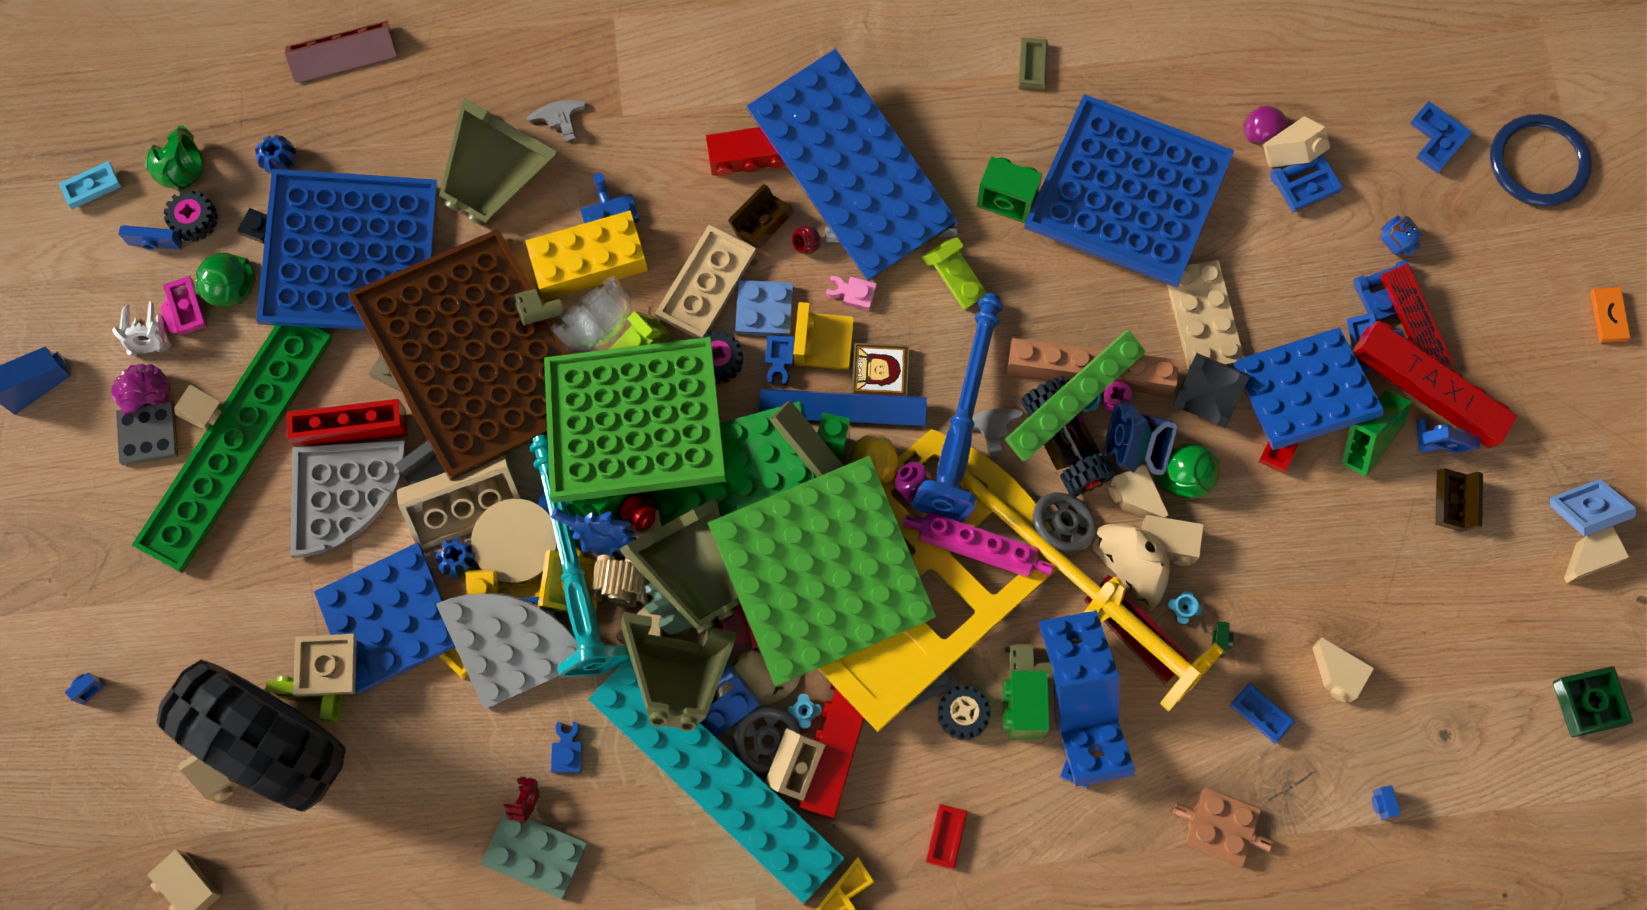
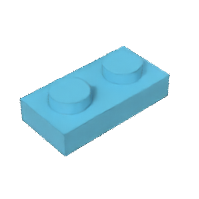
(90, 185)

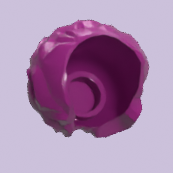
(140, 386)

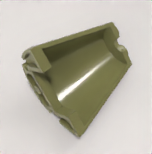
(489, 163)
(687, 566)
(676, 674)

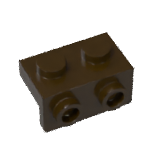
(760, 217)
(1459, 500)

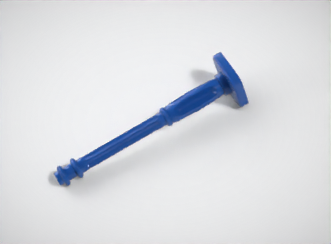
(944, 495)

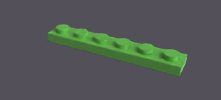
(1075, 395)

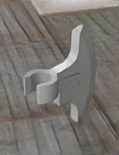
(558, 116)
(993, 426)

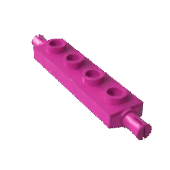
(978, 544)

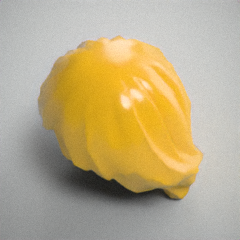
(881, 452)

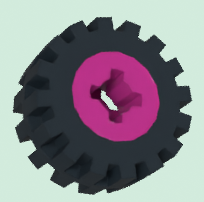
(198, 223)
(729, 359)

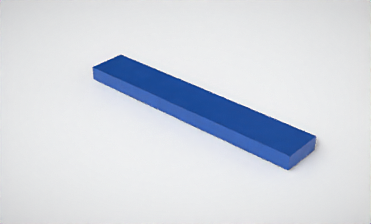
(856, 406)

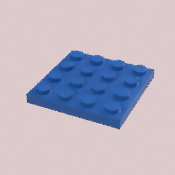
(1308, 388)
(390, 613)

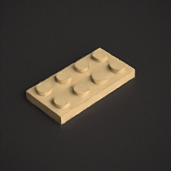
(705, 282)
(1205, 315)

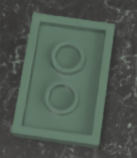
(535, 855)

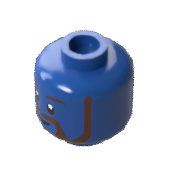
(1401, 235)

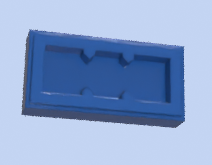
(150, 237)
(1262, 713)

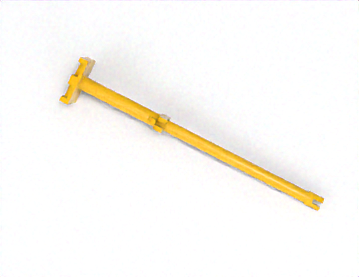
(1105, 600)

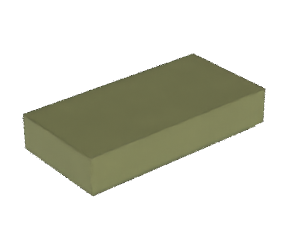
(1033, 64)

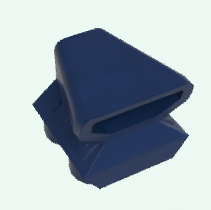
(1139, 439)

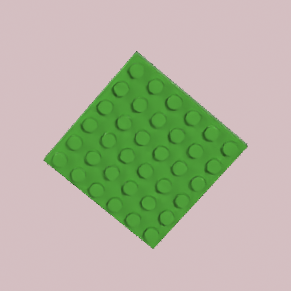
(632, 420)
(821, 570)

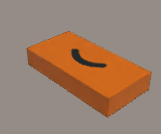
(1610, 314)

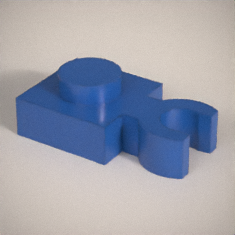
(779, 354)
(566, 754)

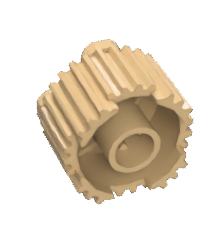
(618, 582)

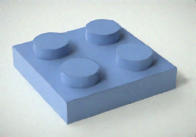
(764, 308)
(1592, 507)

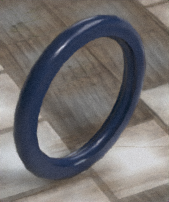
(1524, 195)

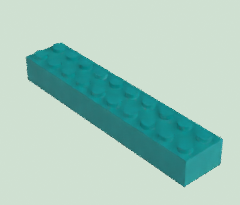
(723, 789)

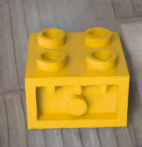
(822, 339)

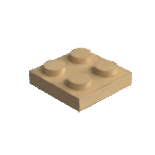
(325, 665)

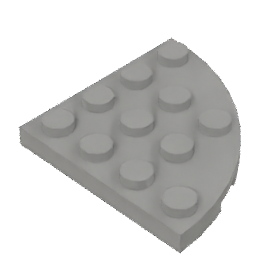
(340, 492)
(505, 643)

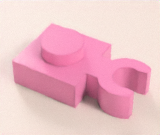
(856, 293)

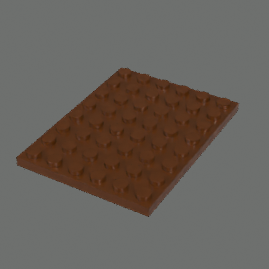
(463, 350)

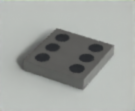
(147, 434)

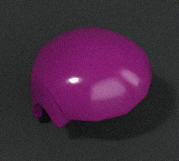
(1264, 124)

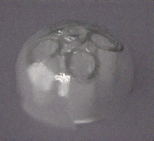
(595, 317)

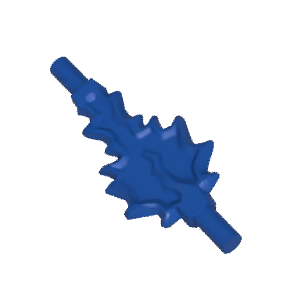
(597, 533)

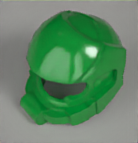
(176, 163)
(224, 279)
(1192, 470)

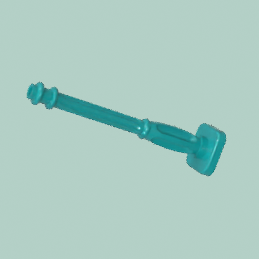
(592, 655)

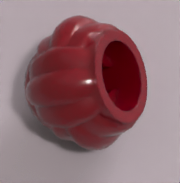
(806, 240)

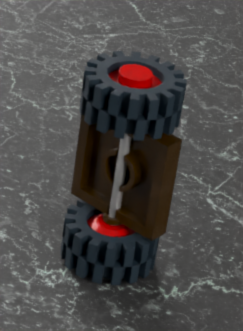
(1071, 446)

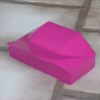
(182, 307)

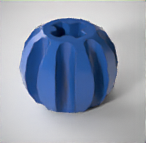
(275, 153)
(448, 556)

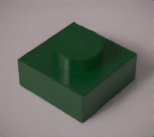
(1222, 636)

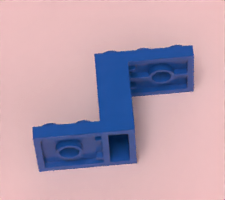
(1086, 698)

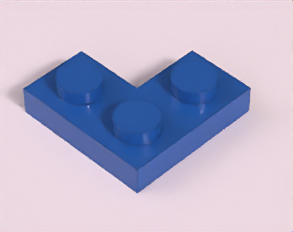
(1445, 135)

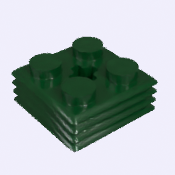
(1600, 685)

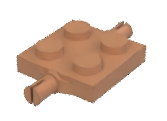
(1222, 827)

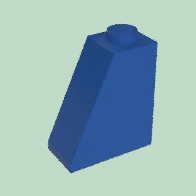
(30, 378)

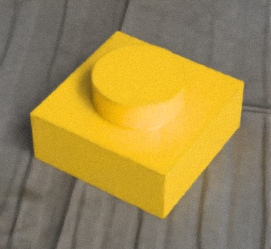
(481, 581)

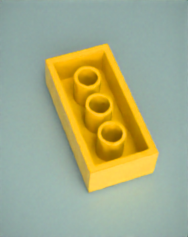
(586, 255)

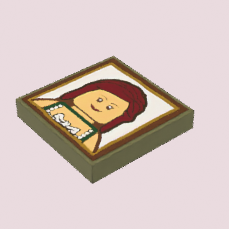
(880, 369)

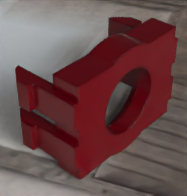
(522, 809)

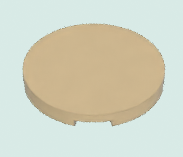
(513, 540)

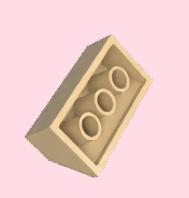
(450, 509)

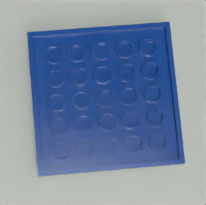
(1129, 190)
(337, 236)

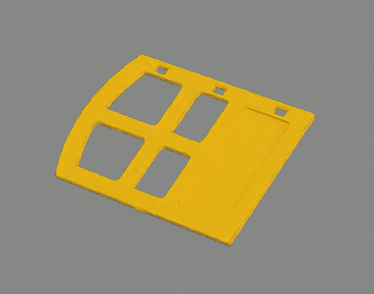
(898, 669)

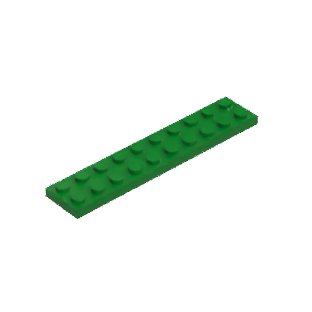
(231, 445)

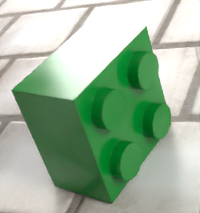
(1008, 189)
(1026, 704)

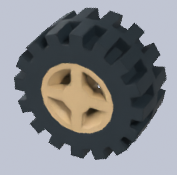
(972, 707)

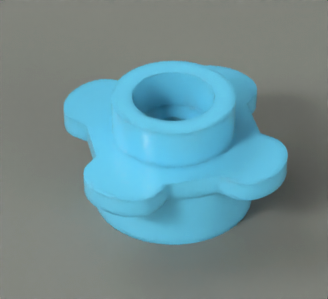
(1187, 599)
(812, 711)

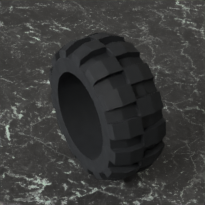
(250, 736)

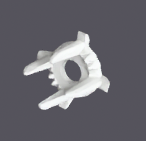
(152, 330)

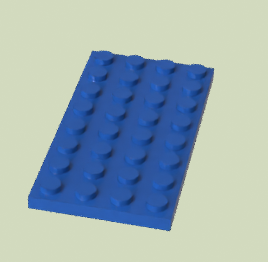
(851, 165)

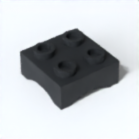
(1211, 390)

